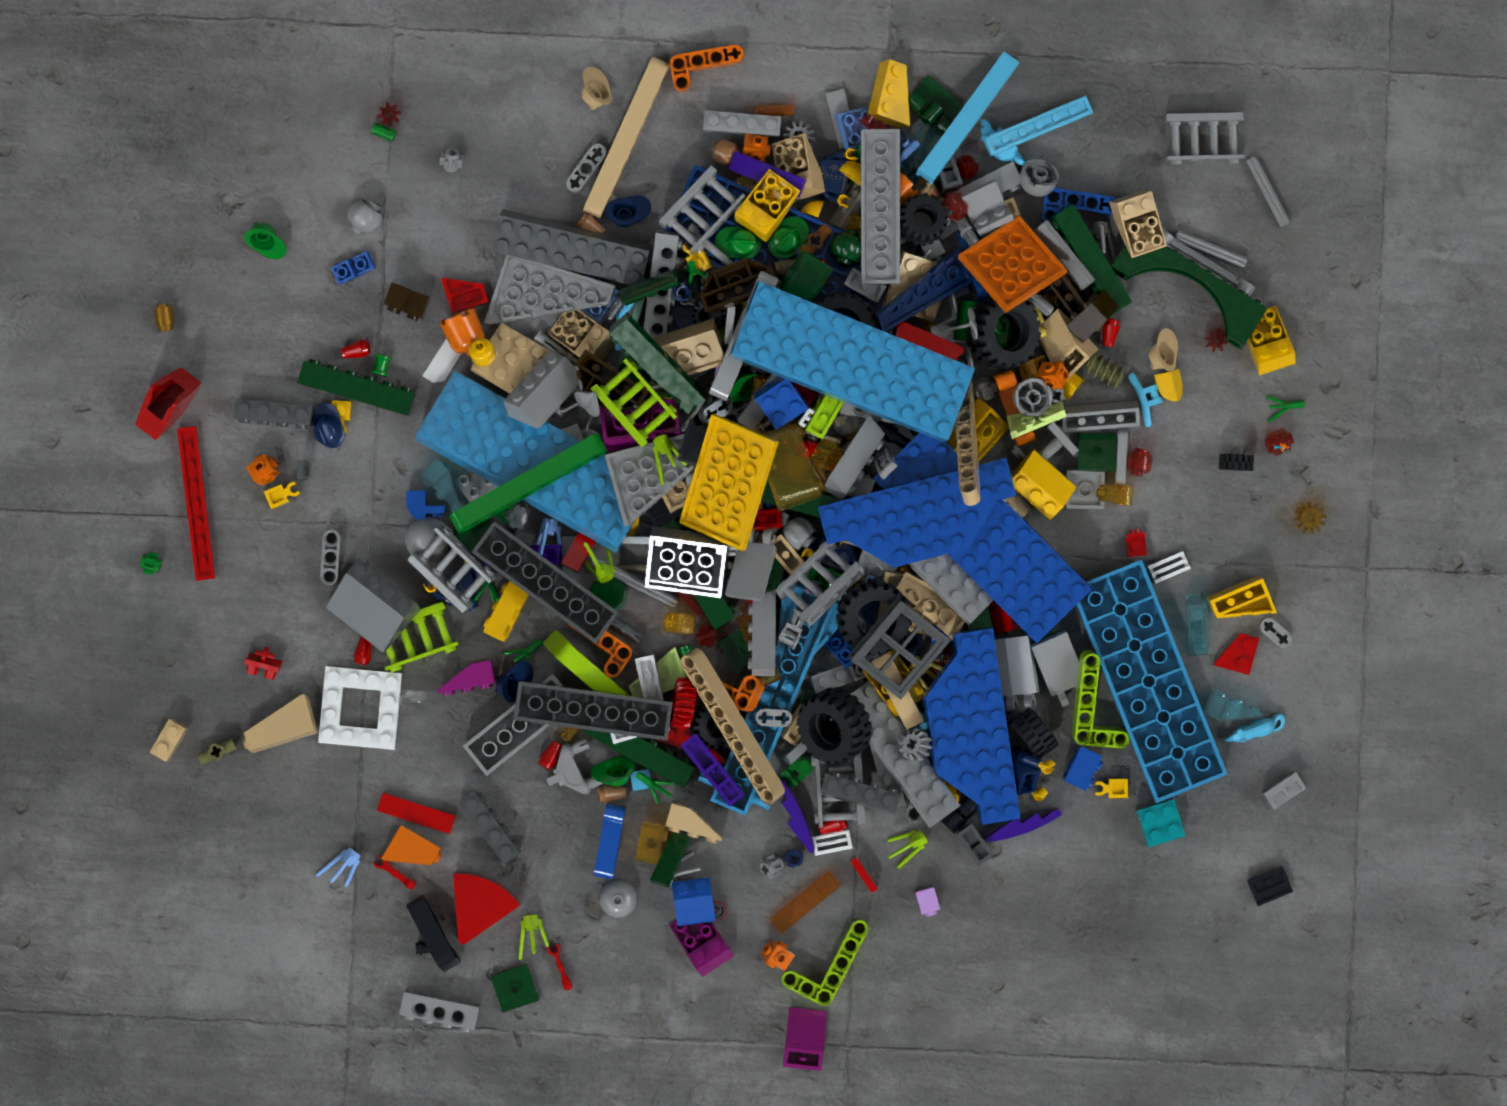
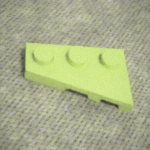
(1022, 424)
(668, 669)

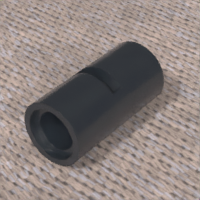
(961, 815)

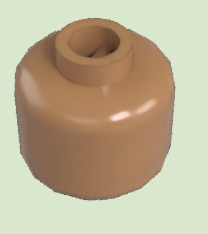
(724, 151)

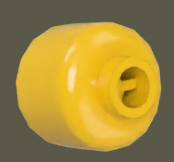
(482, 352)

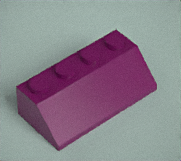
(618, 438)

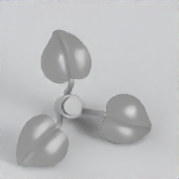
(944, 330)
(589, 402)

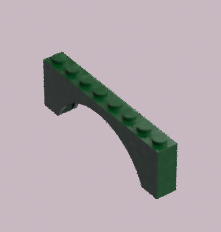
(1238, 310)

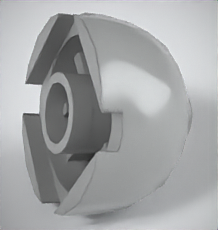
(1038, 178)
(1032, 397)
(618, 898)

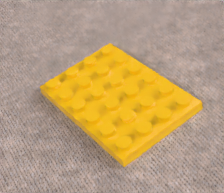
(728, 482)

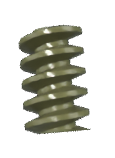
(1105, 370)

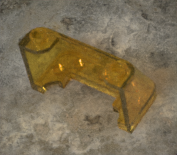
(791, 471)

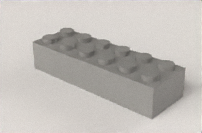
(504, 737)

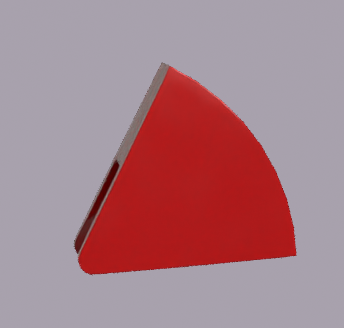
(928, 340)
(166, 402)
(480, 903)

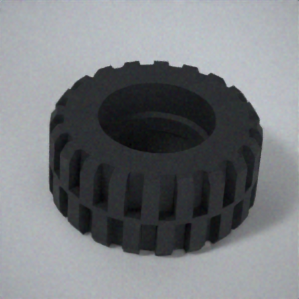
(849, 303)
(1023, 340)
(856, 599)
(849, 716)

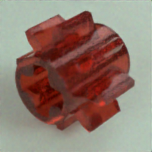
(393, 117)
(967, 166)
(1211, 343)
(706, 636)

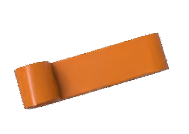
(706, 64)
(1006, 384)
(613, 651)
(745, 691)

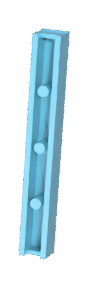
(967, 117)

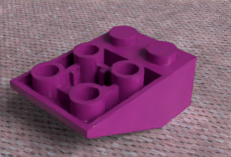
(476, 674)
(703, 945)
(805, 1038)

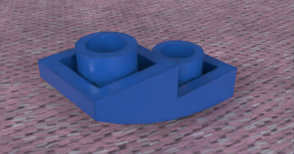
(353, 267)
(840, 649)

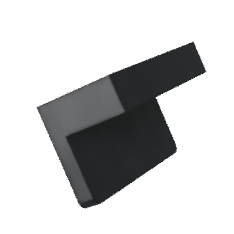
(692, 443)

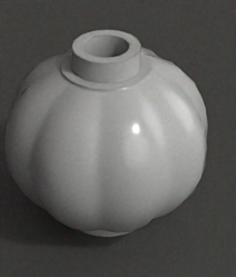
(365, 216)
(846, 425)
(799, 533)

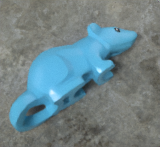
(1006, 156)
(1258, 728)

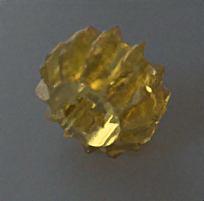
(1303, 516)
(678, 623)

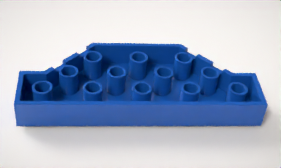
(918, 516)
(970, 727)

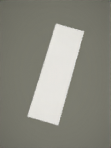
(441, 364)

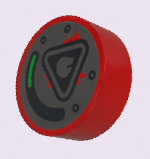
(720, 910)

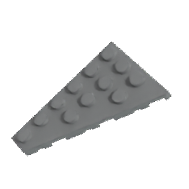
(538, 289)
(637, 478)

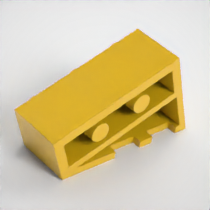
(890, 95)
(1244, 598)
(505, 612)

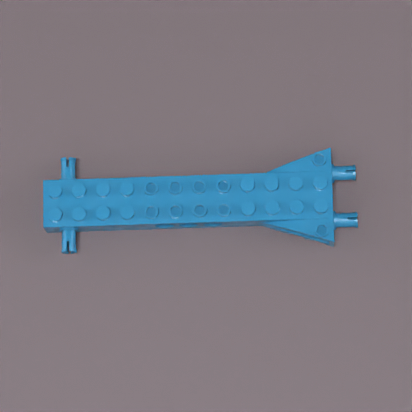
(780, 694)

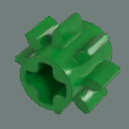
(151, 563)

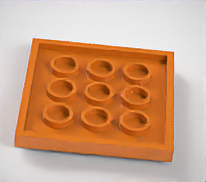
(1012, 264)

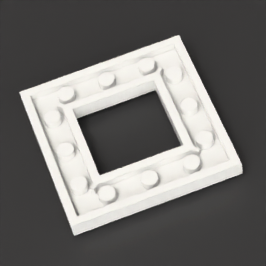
(330, 729)

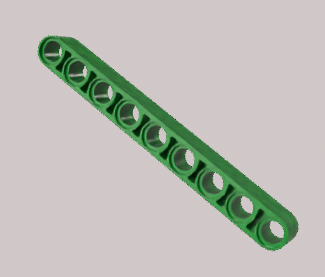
(528, 483)

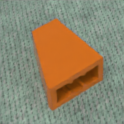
(411, 849)

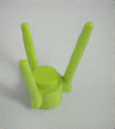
(664, 446)
(603, 572)
(916, 840)
(530, 923)

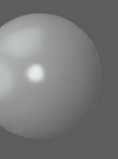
(422, 534)

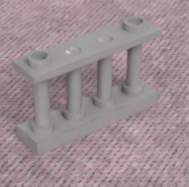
(1213, 121)
(683, 206)
(435, 574)
(827, 598)
(858, 814)

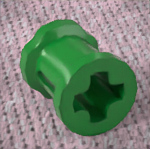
(381, 365)

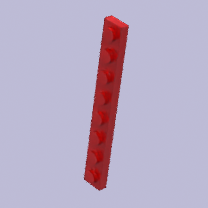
(196, 503)

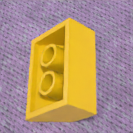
(988, 428)
(1042, 484)

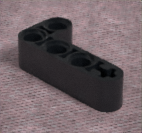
(432, 934)

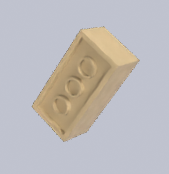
(694, 347)

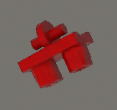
(263, 660)

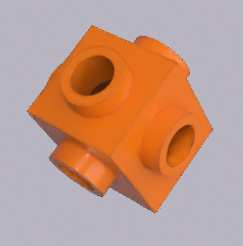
(756, 147)
(1053, 374)
(263, 469)
(777, 954)

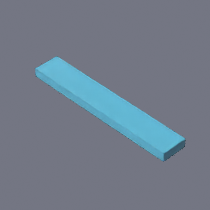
(1038, 125)

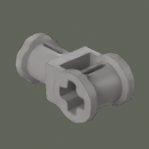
(792, 630)

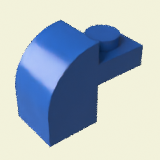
(418, 508)

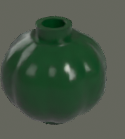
(846, 248)

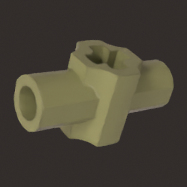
(226, 747)

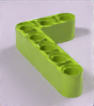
(580, 665)
(1089, 707)
(825, 986)

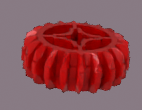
(683, 703)

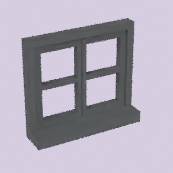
(878, 631)

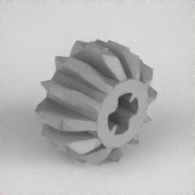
(800, 129)
(915, 750)

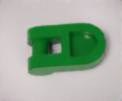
(802, 766)

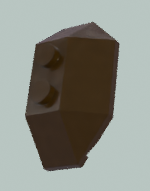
(731, 284)
(1064, 295)
(594, 371)

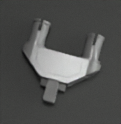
(568, 771)

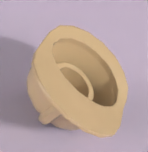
(596, 88)
(1165, 351)

